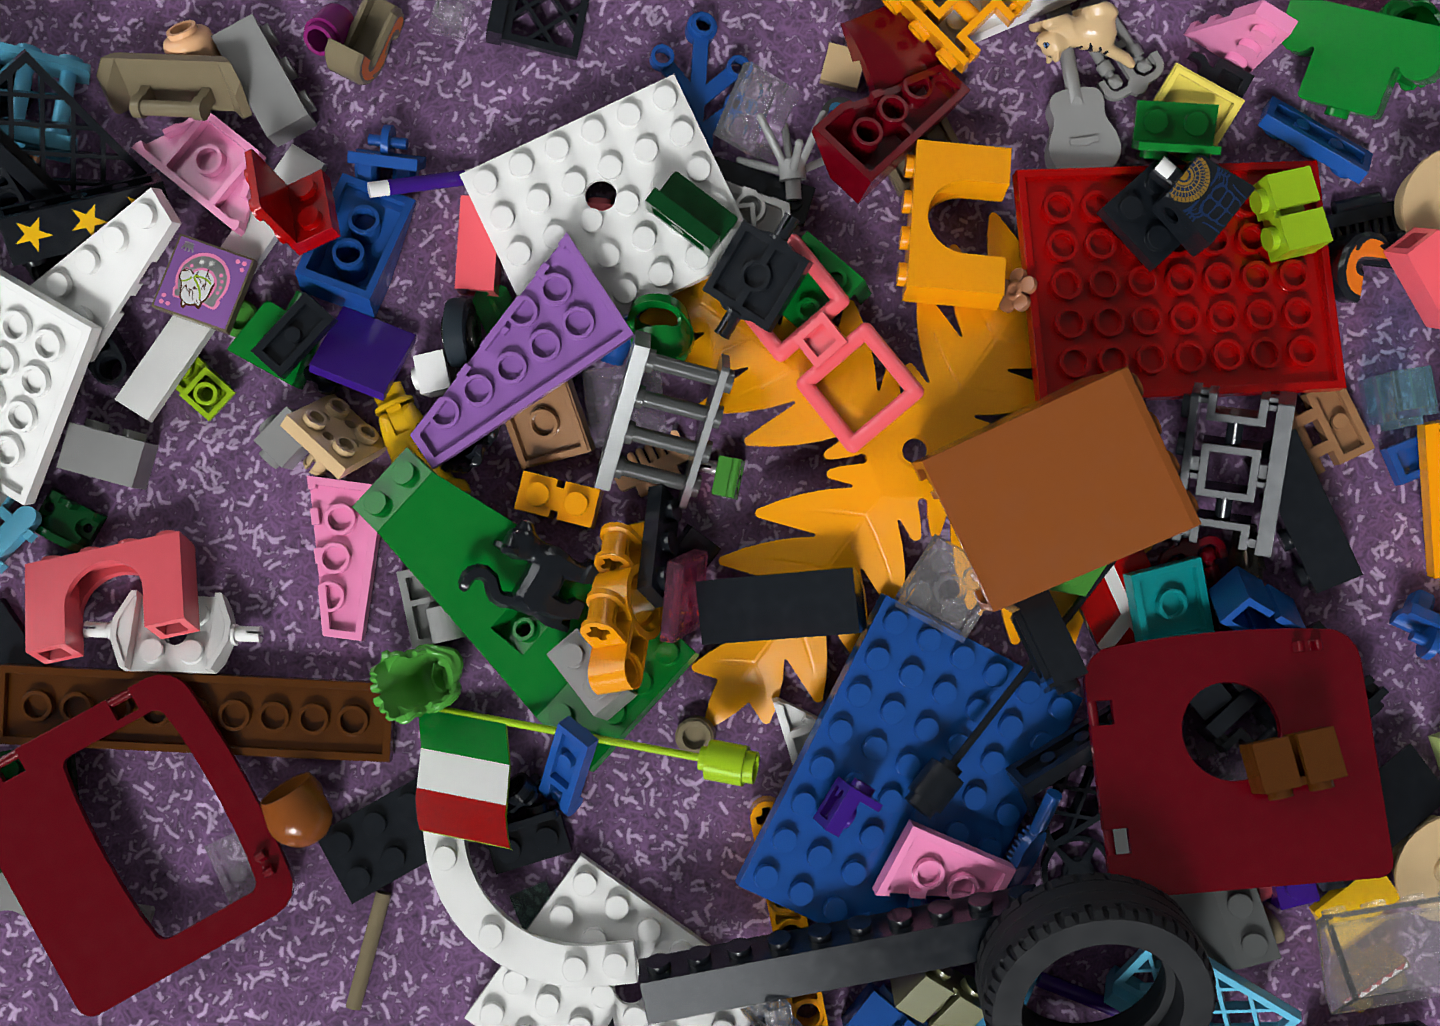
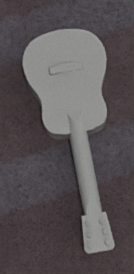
(1077, 121)

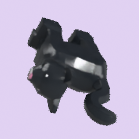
(540, 582)

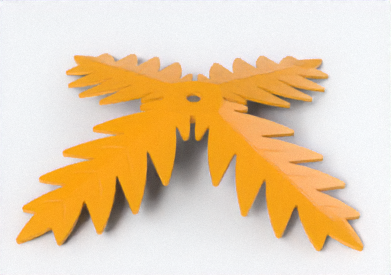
(859, 522)

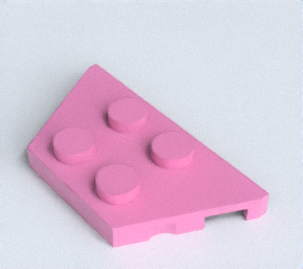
(206, 164)

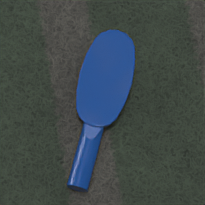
(1030, 845)

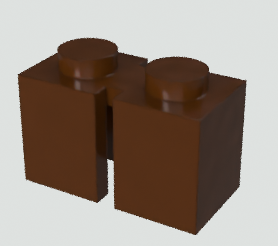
(1292, 761)

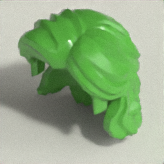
(412, 684)

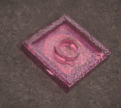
(680, 598)

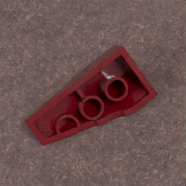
(873, 135)

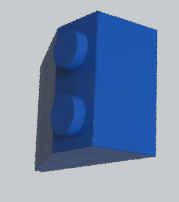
(362, 261)

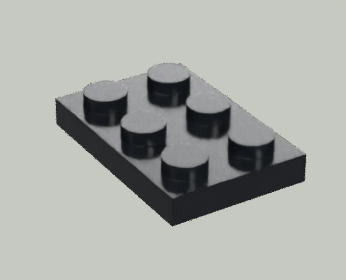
(376, 843)

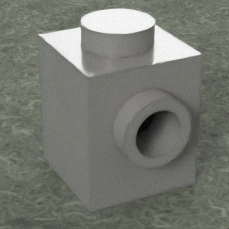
(277, 445)

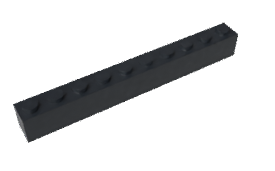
(819, 956)

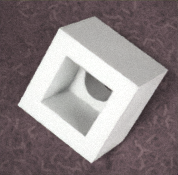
(432, 373)

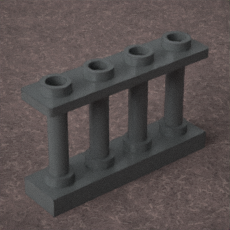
(633, 395)

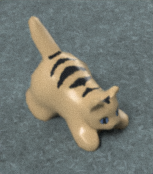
(1086, 29)

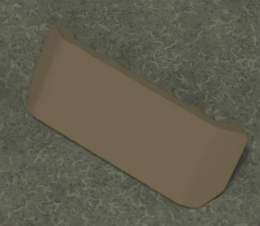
(171, 85)

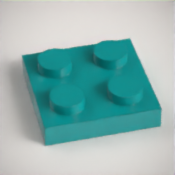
(1169, 600)

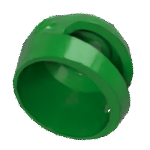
(668, 340)

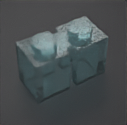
(1399, 398)

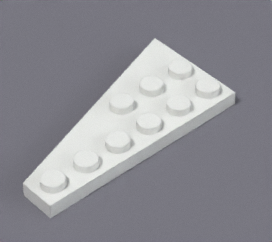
(110, 263)

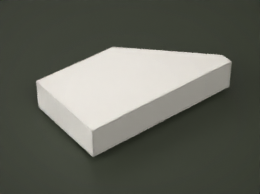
(795, 725)

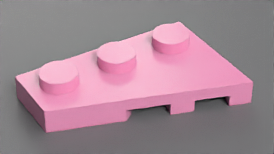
(1245, 34)
(939, 865)

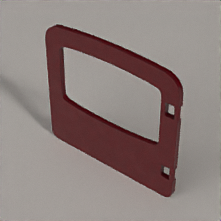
(69, 884)

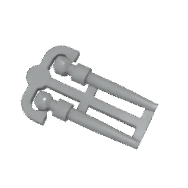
(1136, 83)

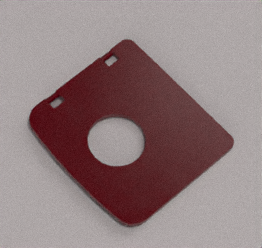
(1212, 832)

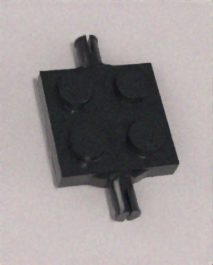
(757, 276)

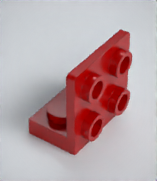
(297, 212)

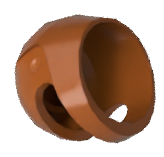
(297, 811)

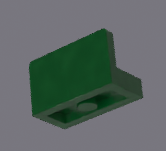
(691, 213)

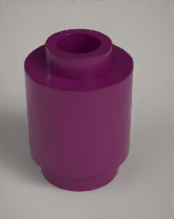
(330, 22)

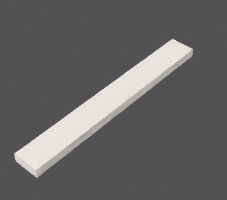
(184, 340)

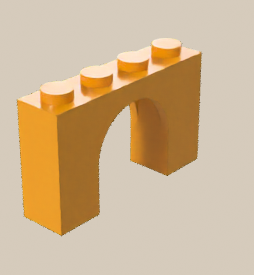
(931, 269)

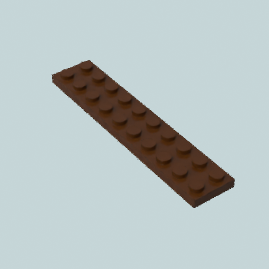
(251, 711)

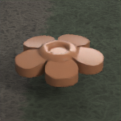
(1016, 291)

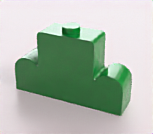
(1359, 56)

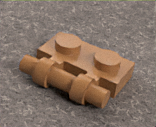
(1337, 425)

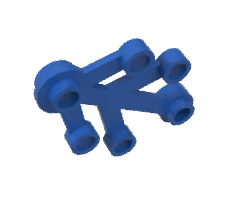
(696, 90)

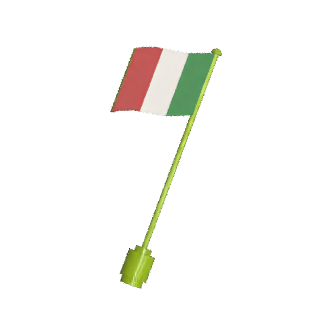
(468, 771)

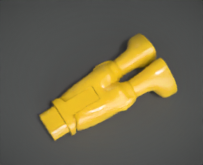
(397, 421)

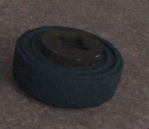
(460, 331)

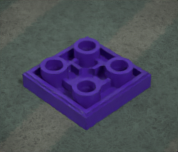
(362, 353)

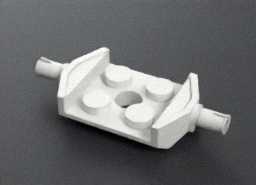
(200, 652)

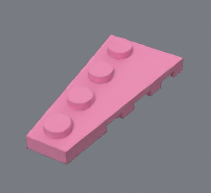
(344, 556)

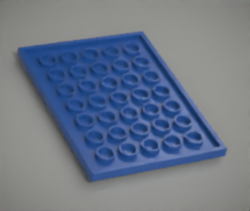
(893, 708)

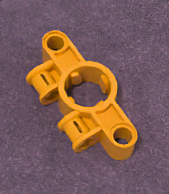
(618, 615)

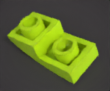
(205, 389)

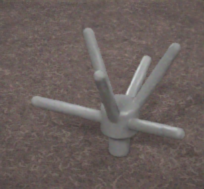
(792, 166)

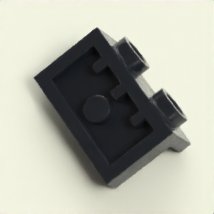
(532, 838)

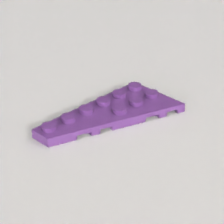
(537, 345)

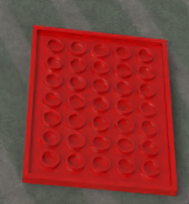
(1191, 319)

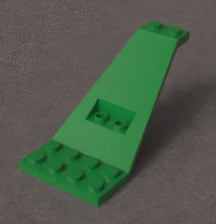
(443, 532)

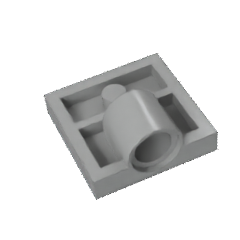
(424, 616)

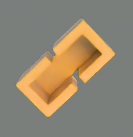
(574, 502)

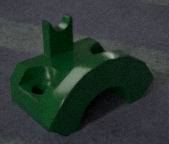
(68, 522)

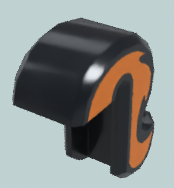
(1351, 253)

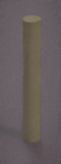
(368, 950)

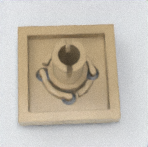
(333, 437)

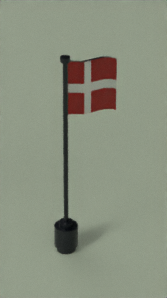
(1109, 624)

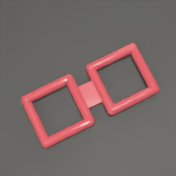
(828, 347)

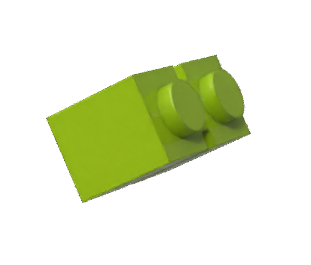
(1287, 227)

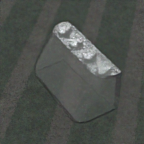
(1380, 953)

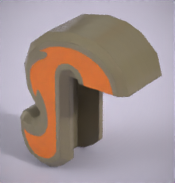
(367, 42)

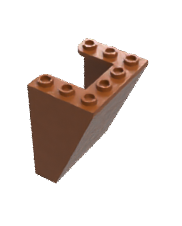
(1060, 488)

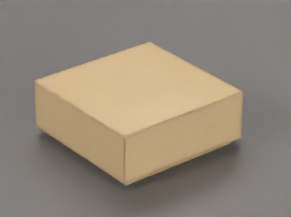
(839, 69)

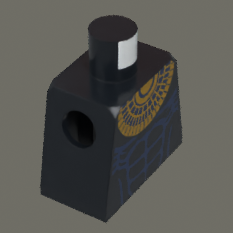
(1197, 200)

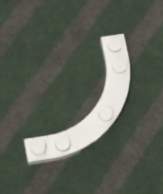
(505, 939)

